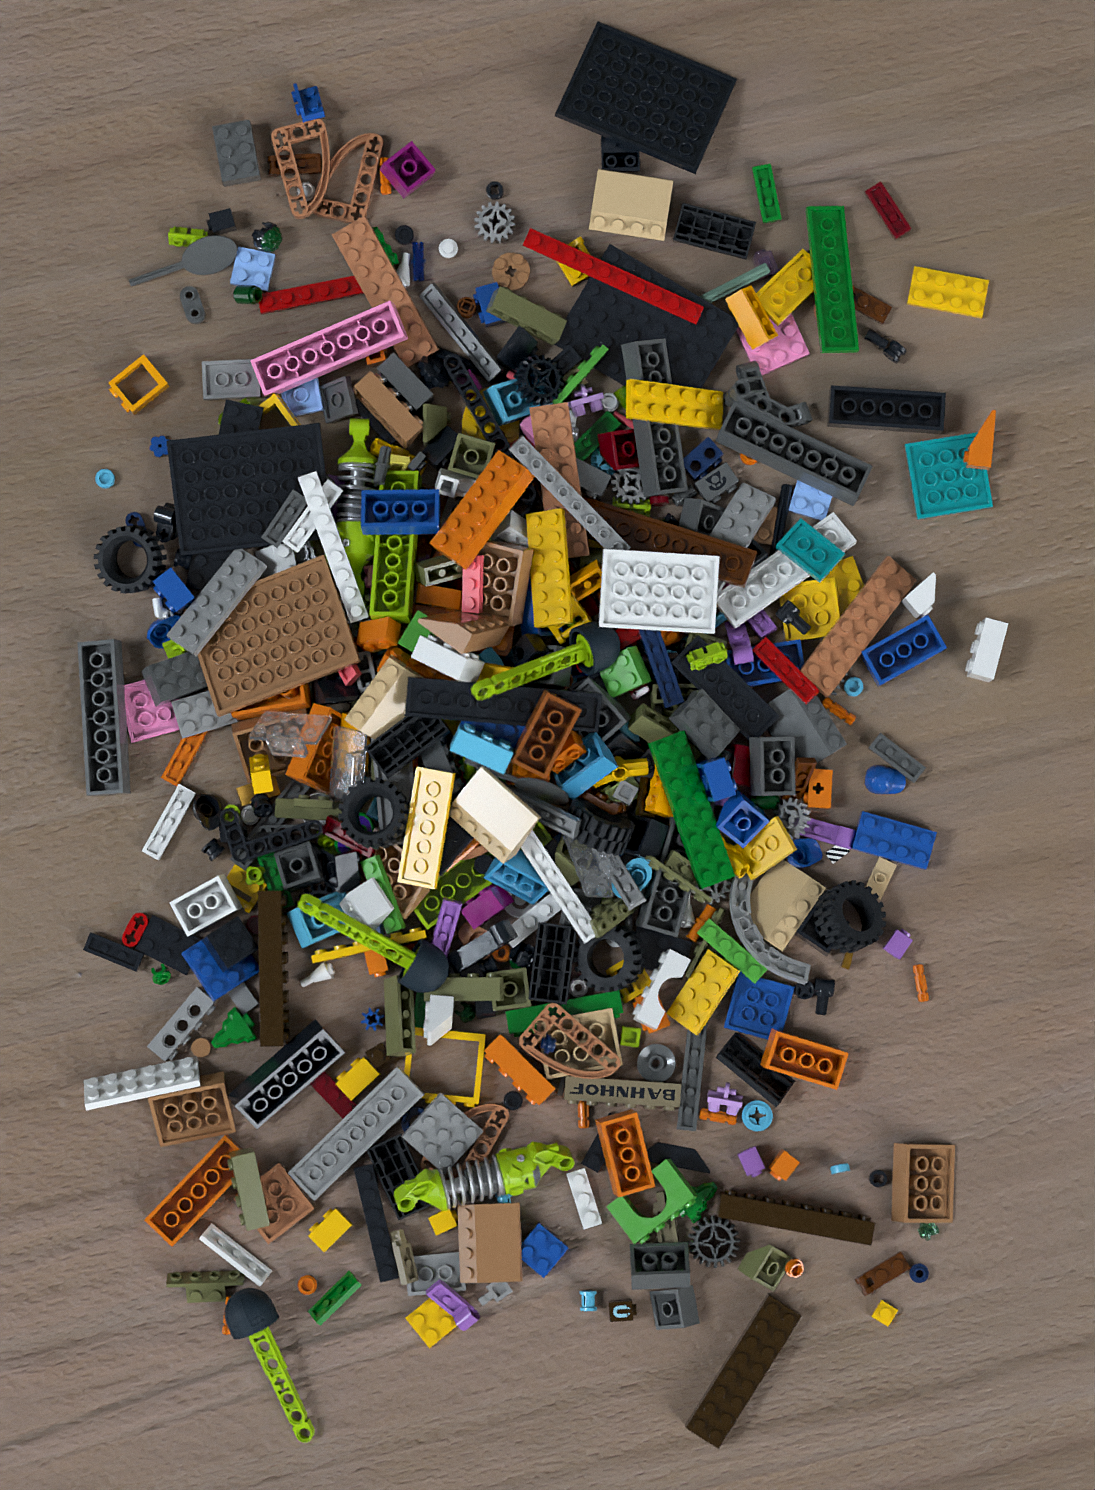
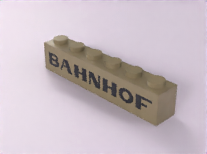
(622, 1091)

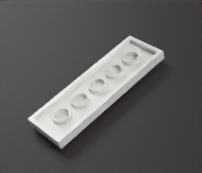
(141, 1083)

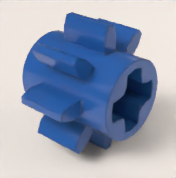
(371, 1014)

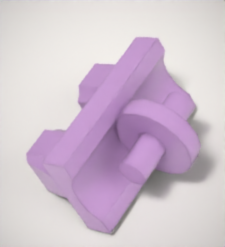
(594, 401)
(724, 1096)

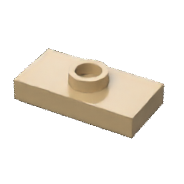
(881, 876)

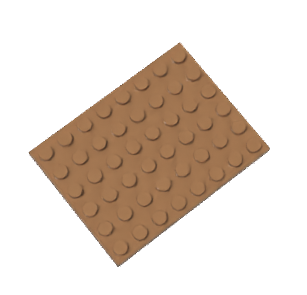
(278, 638)

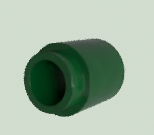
(247, 294)
(765, 802)

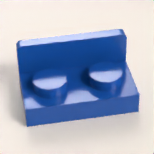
(309, 103)

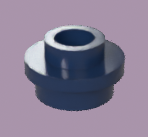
(548, 1043)
(914, 1268)

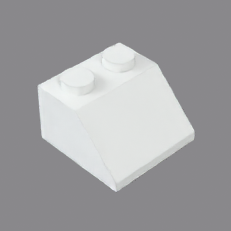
(276, 559)
(921, 598)
(367, 904)

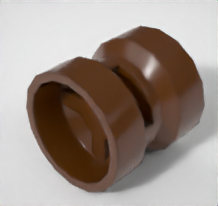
(465, 310)

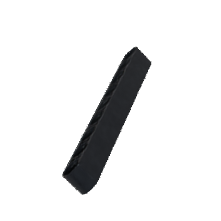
(484, 421)

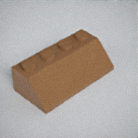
(388, 410)

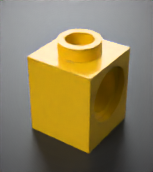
(443, 1221)

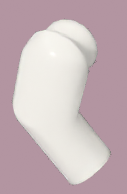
(159, 610)

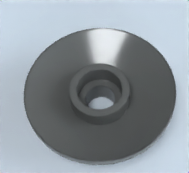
(666, 1065)

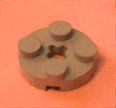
(515, 261)

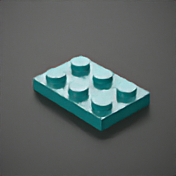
(810, 550)

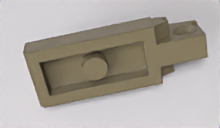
(669, 1232)
(404, 1257)

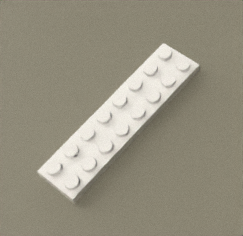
(775, 577)

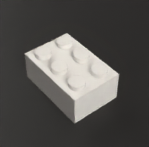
(986, 649)
(446, 659)
(205, 905)

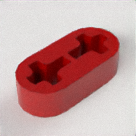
(131, 926)

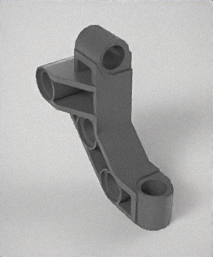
(752, 390)

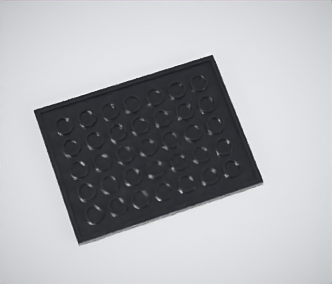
(646, 97)
(616, 318)
(237, 483)

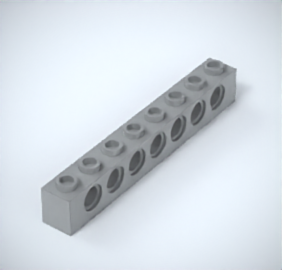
(567, 495)

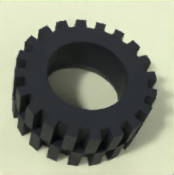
(108, 559)
(354, 802)
(601, 829)
(834, 924)
(631, 966)

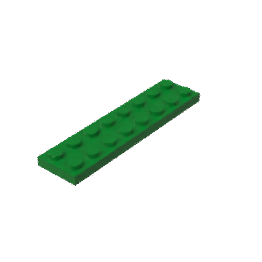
(832, 279)
(691, 809)

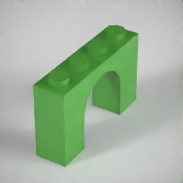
(678, 1194)

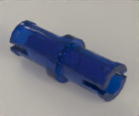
(418, 261)

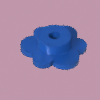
(155, 441)

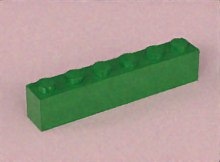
(520, 1019)

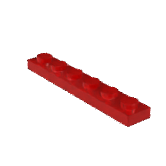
(309, 294)

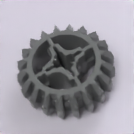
(712, 1224)

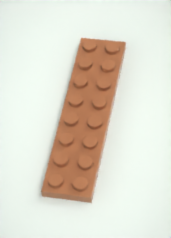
(382, 284)
(556, 444)
(857, 625)

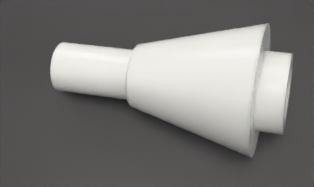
(403, 270)
(688, 917)
(323, 972)

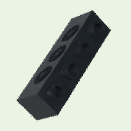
(526, 650)

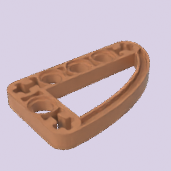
(289, 139)
(364, 169)
(572, 1033)
(483, 1138)

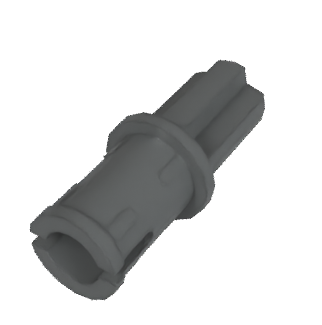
(382, 465)

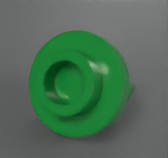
(161, 977)

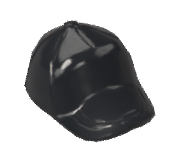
(207, 810)

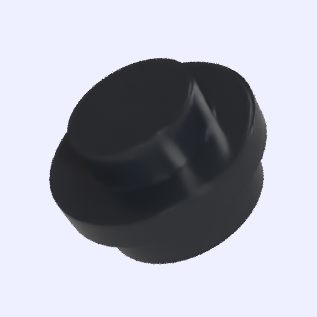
(513, 1100)

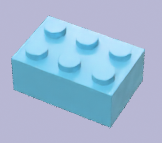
(481, 747)

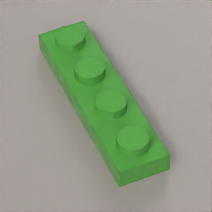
(585, 368)
(374, 868)
(731, 950)

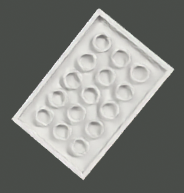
(658, 591)

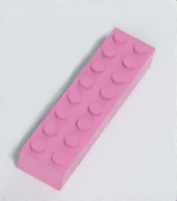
(329, 349)

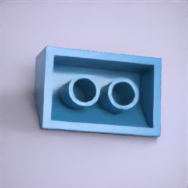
(588, 768)
(517, 878)

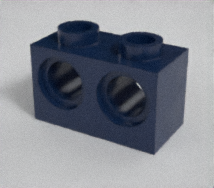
(697, 455)

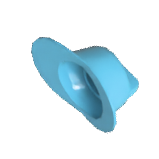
(640, 873)

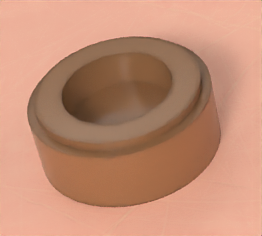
(201, 1047)

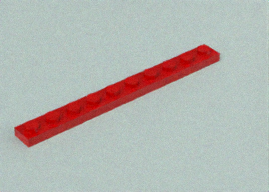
(613, 276)

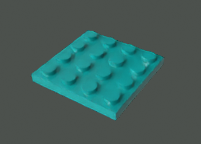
(941, 479)

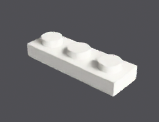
(584, 1198)

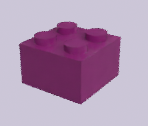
(407, 169)
(486, 905)

